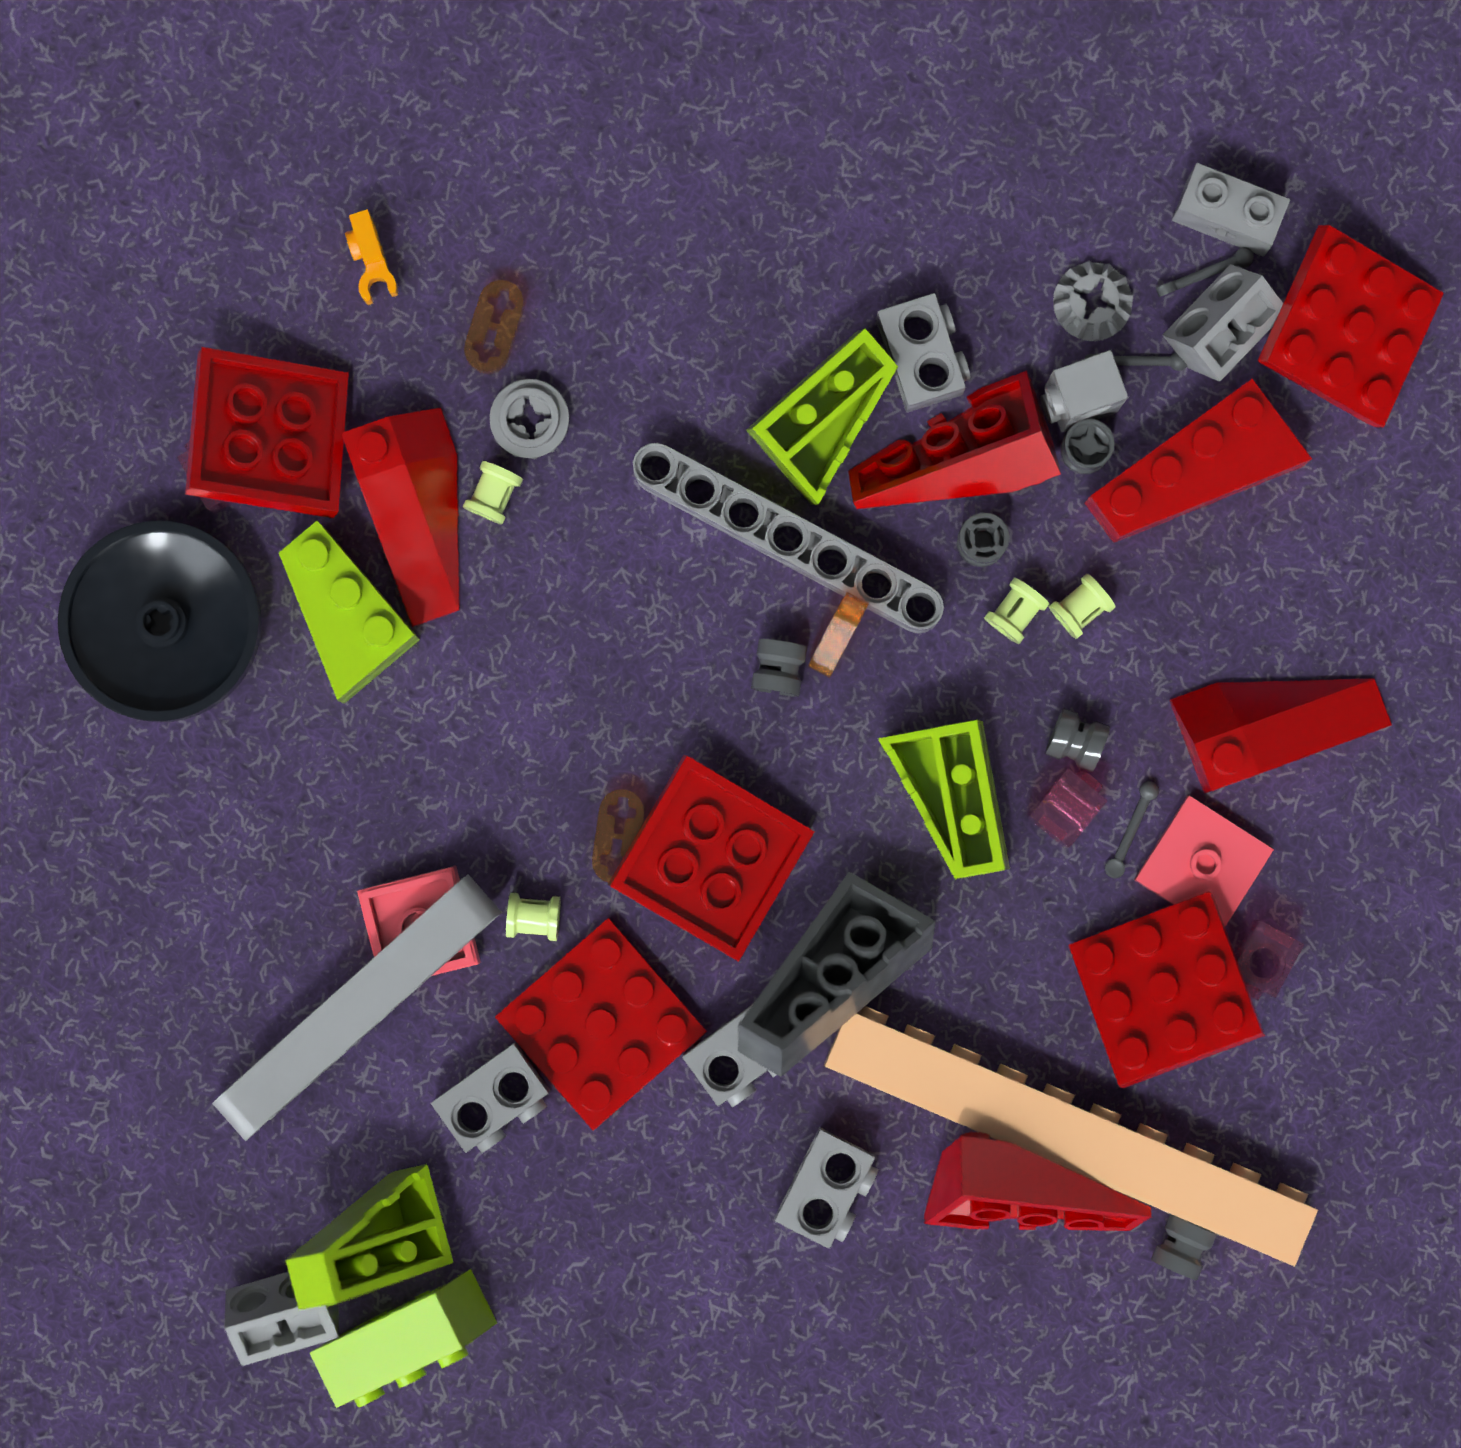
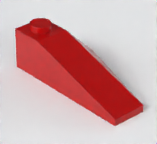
(982, 451)
(411, 491)
(1262, 725)
(999, 1181)

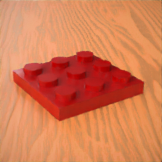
(1350, 326)
(267, 433)
(711, 858)
(1166, 990)
(600, 1024)

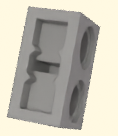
(1224, 322)
(914, 354)
(1084, 391)
(725, 1043)
(485, 1088)
(814, 1183)
(266, 1320)

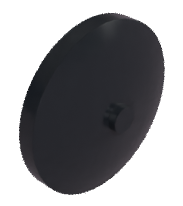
(159, 621)

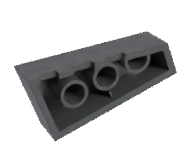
(834, 970)

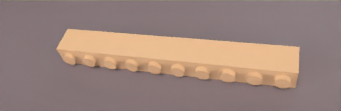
(1072, 1137)

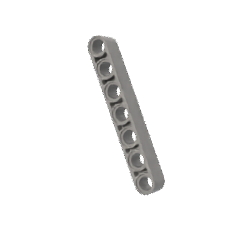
(773, 517)
(357, 1007)

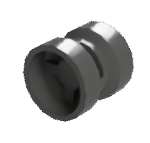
(1090, 438)
(977, 546)
(782, 656)
(1077, 740)
(1183, 1247)

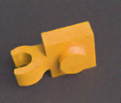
(365, 245)

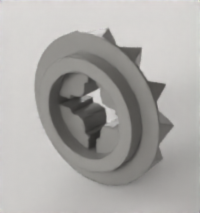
(1071, 308)
(511, 404)

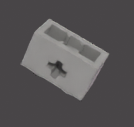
(1230, 209)

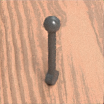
(1243, 258)
(1174, 361)
(1114, 867)

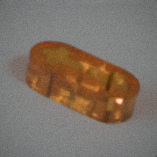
(483, 323)
(838, 634)
(606, 828)

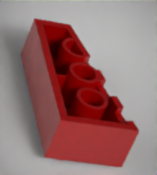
(1210, 459)

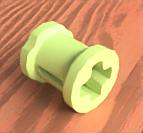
(492, 492)
(1082, 606)
(1016, 610)
(533, 916)

